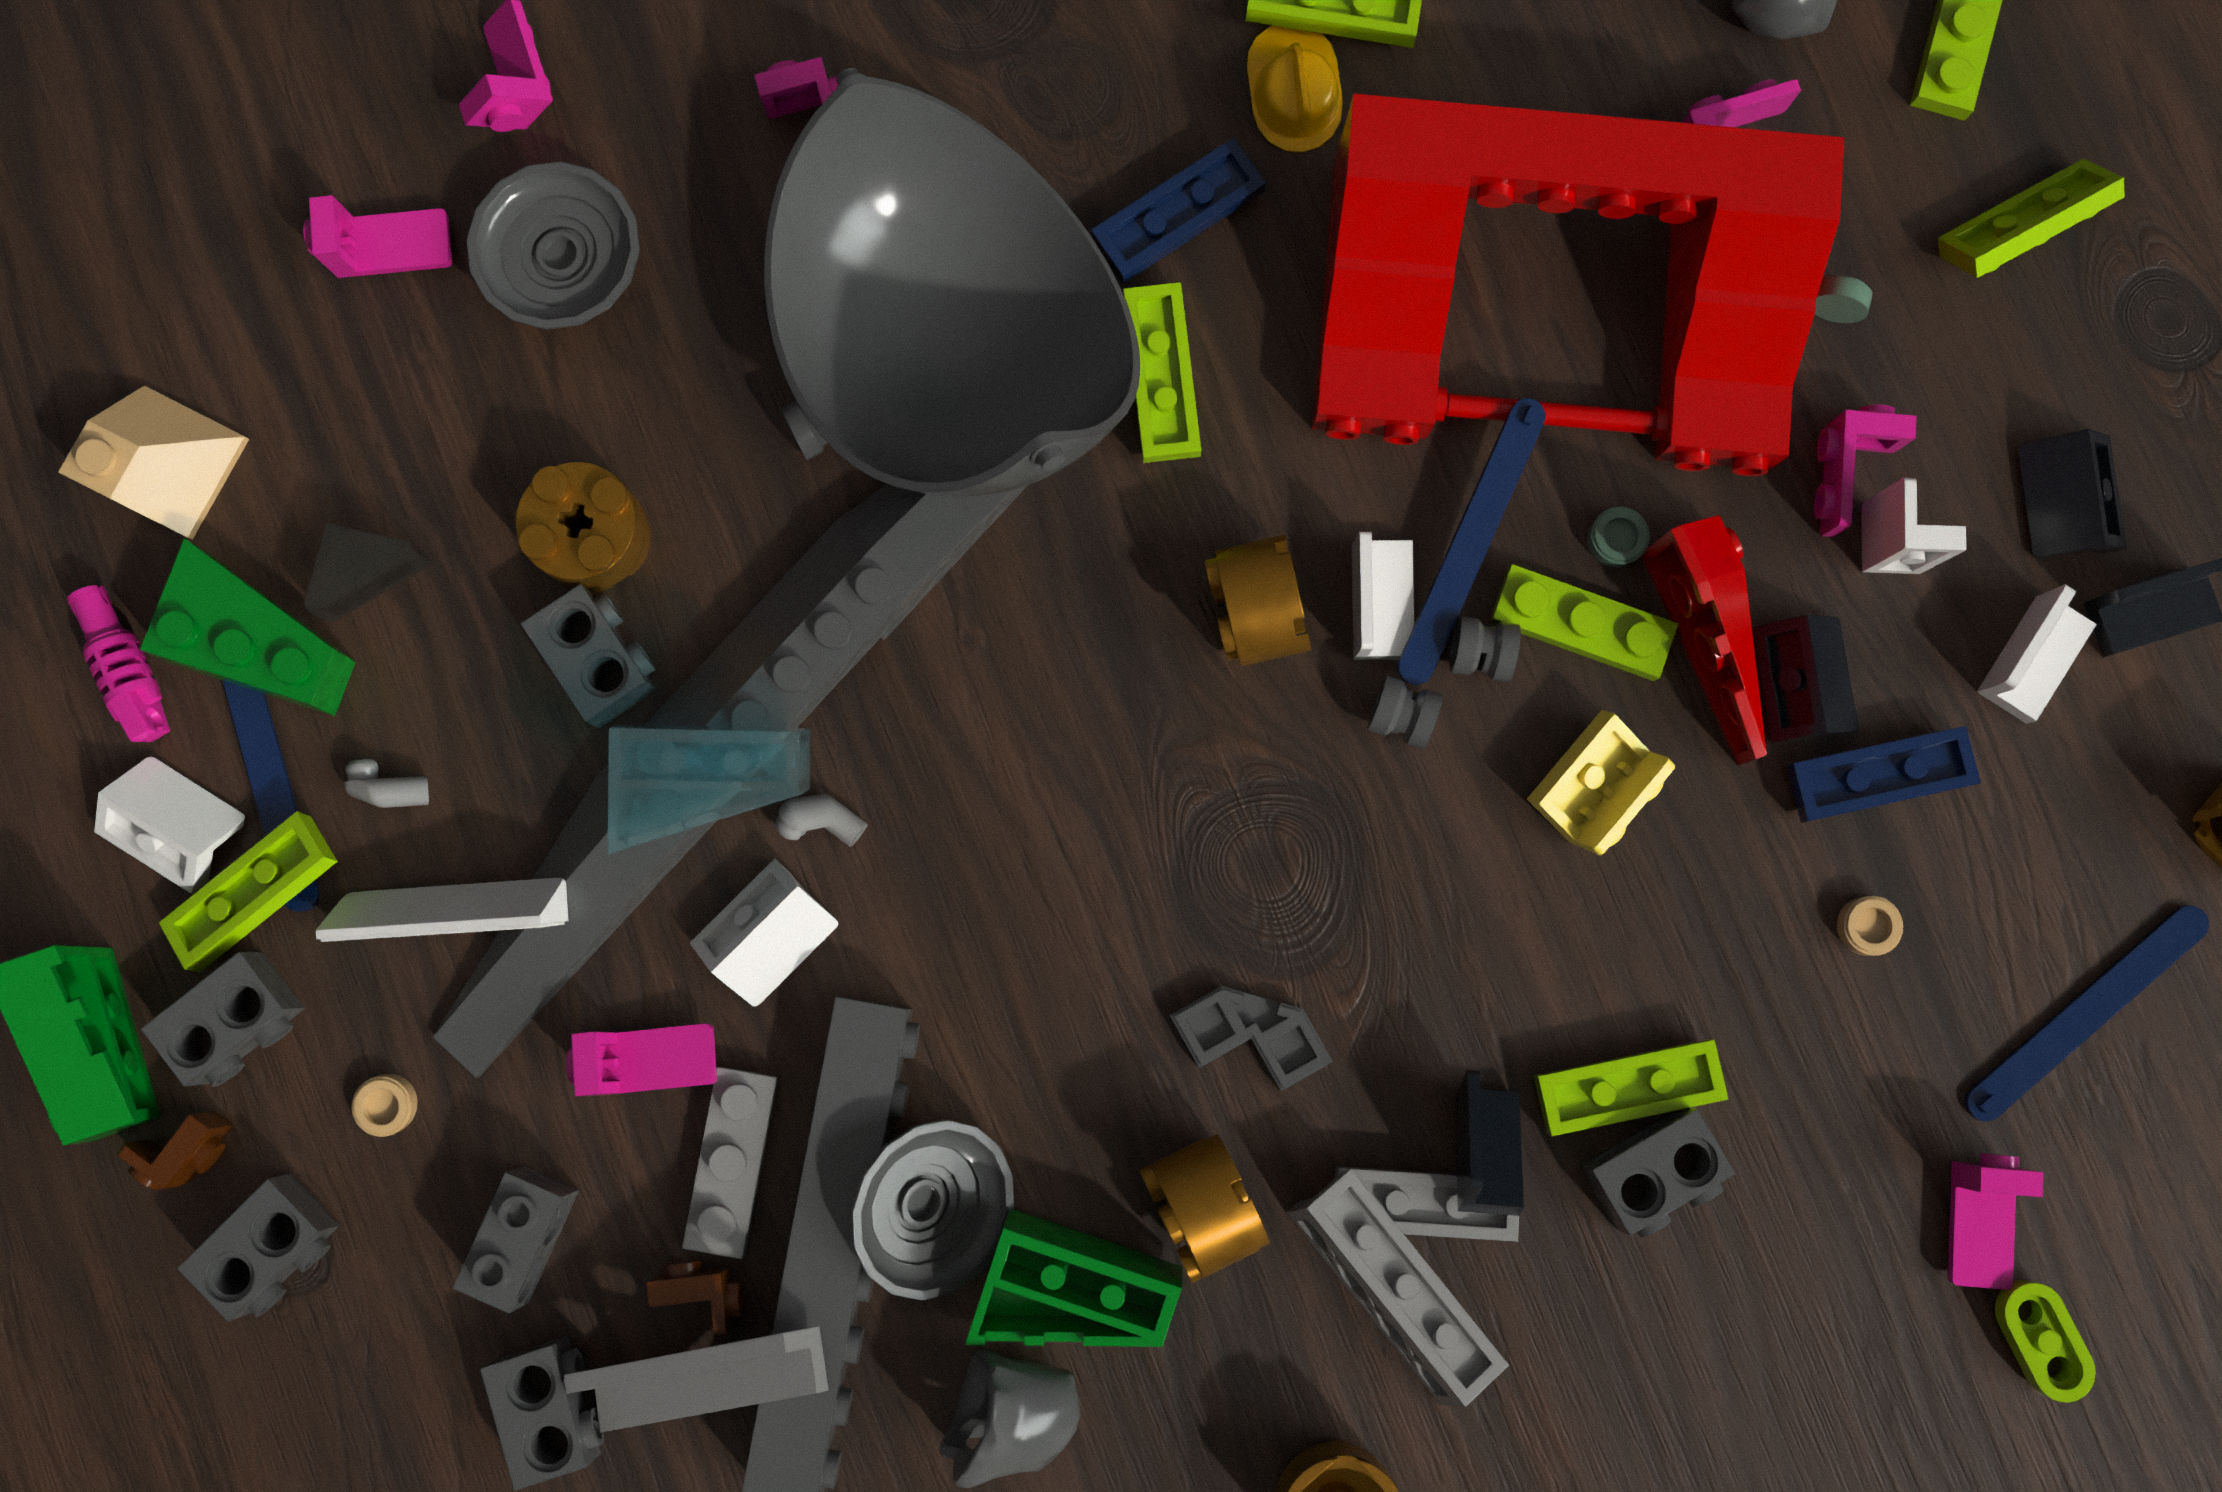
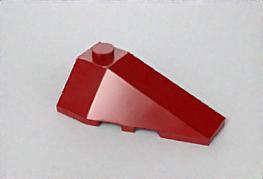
(1706, 592)

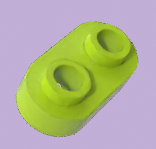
(2043, 1336)

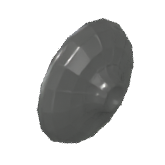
(553, 245)
(931, 1209)

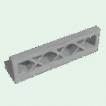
(1399, 1290)
(706, 1379)

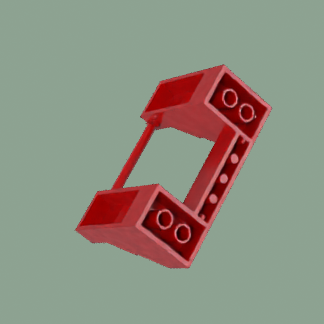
(1743, 276)

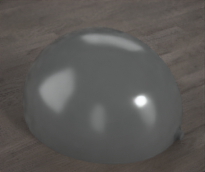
(939, 299)

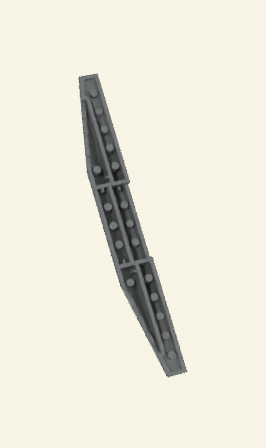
(764, 675)

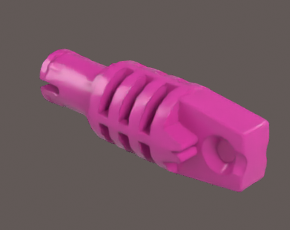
(119, 666)

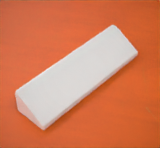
(447, 910)

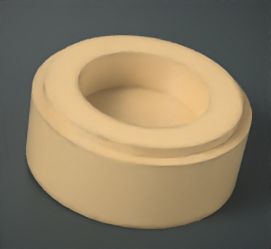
(1870, 926)
(384, 1105)

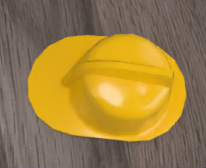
(1294, 88)

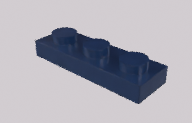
(1178, 210)
(1883, 774)

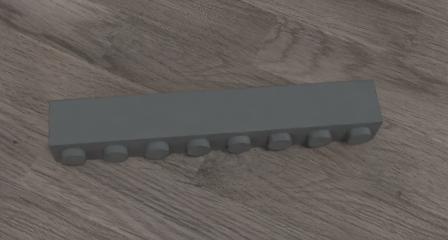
(822, 1272)

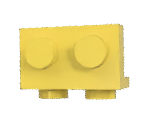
(1600, 784)

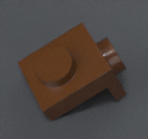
(189, 1152)
(688, 1282)

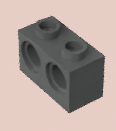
(581, 663)
(219, 1008)
(1651, 1156)
(254, 1238)
(516, 1239)
(524, 1413)

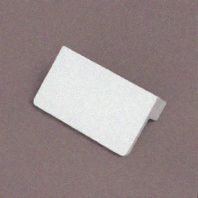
(1895, 541)
(1381, 597)
(2037, 655)
(166, 822)
(763, 934)

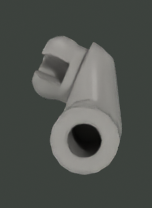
(384, 792)
(817, 812)

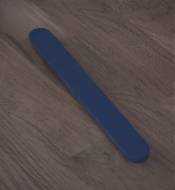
(1471, 541)
(266, 770)
(2086, 1013)

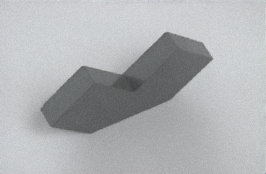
(1277, 1030)

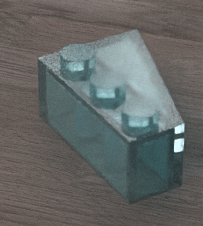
(694, 775)

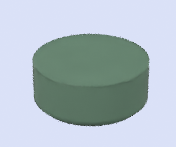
(1843, 299)
(1618, 537)

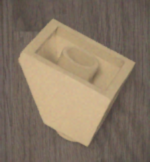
(156, 459)

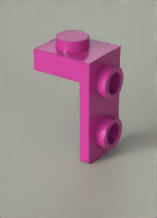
(794, 86)
(520, 88)
(1754, 104)
(376, 242)
(1869, 429)
(641, 1060)
(1985, 1219)

